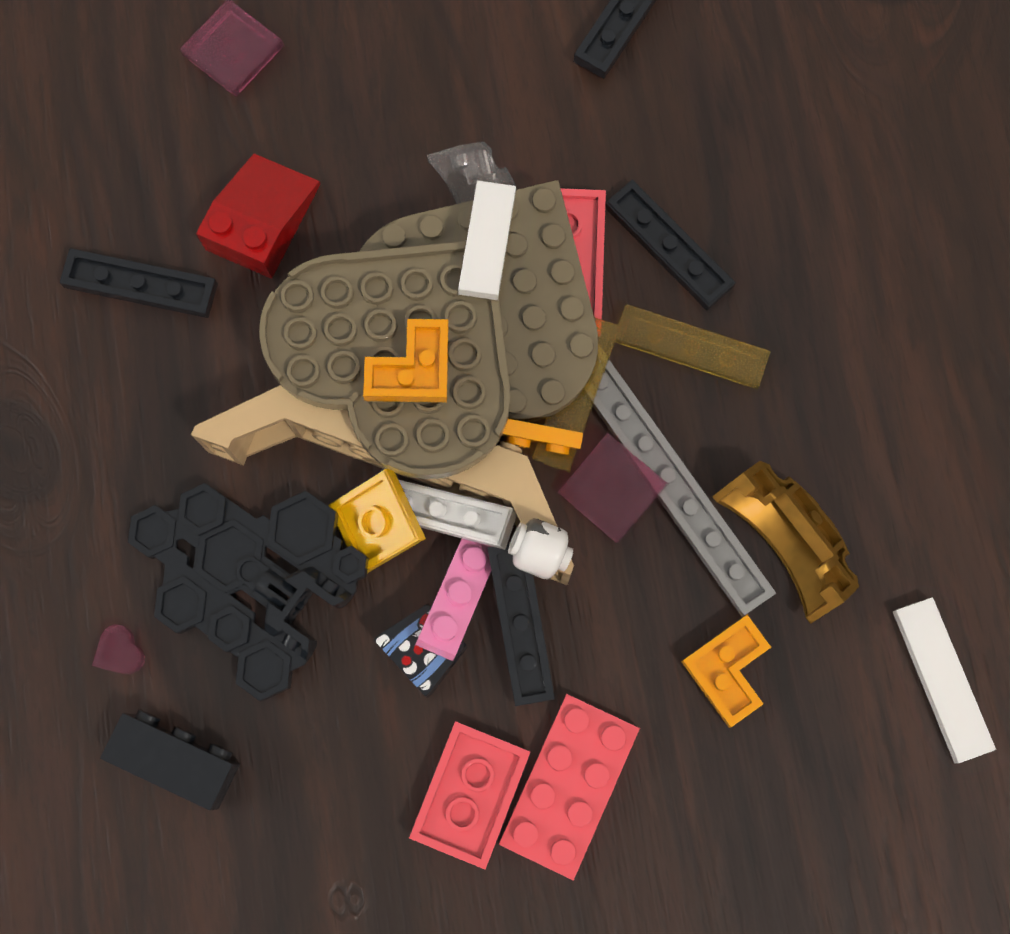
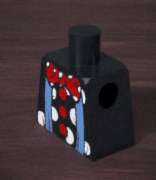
(418, 664)

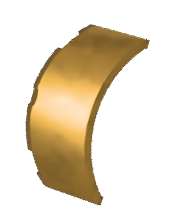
(797, 533)

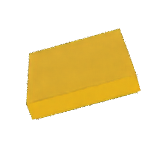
(378, 519)

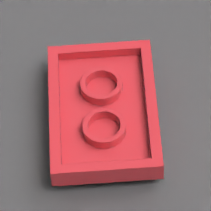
(469, 795)

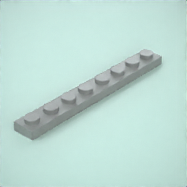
(683, 496)

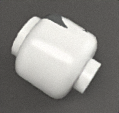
(540, 548)

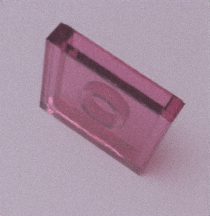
(232, 47)
(613, 488)

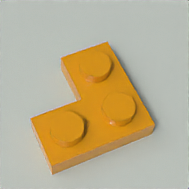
(420, 374)
(556, 439)
(717, 669)

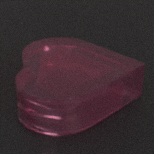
(118, 652)

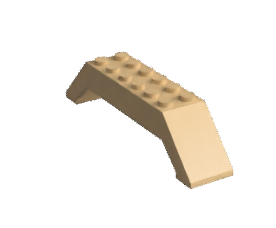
(278, 416)

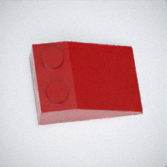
(257, 215)

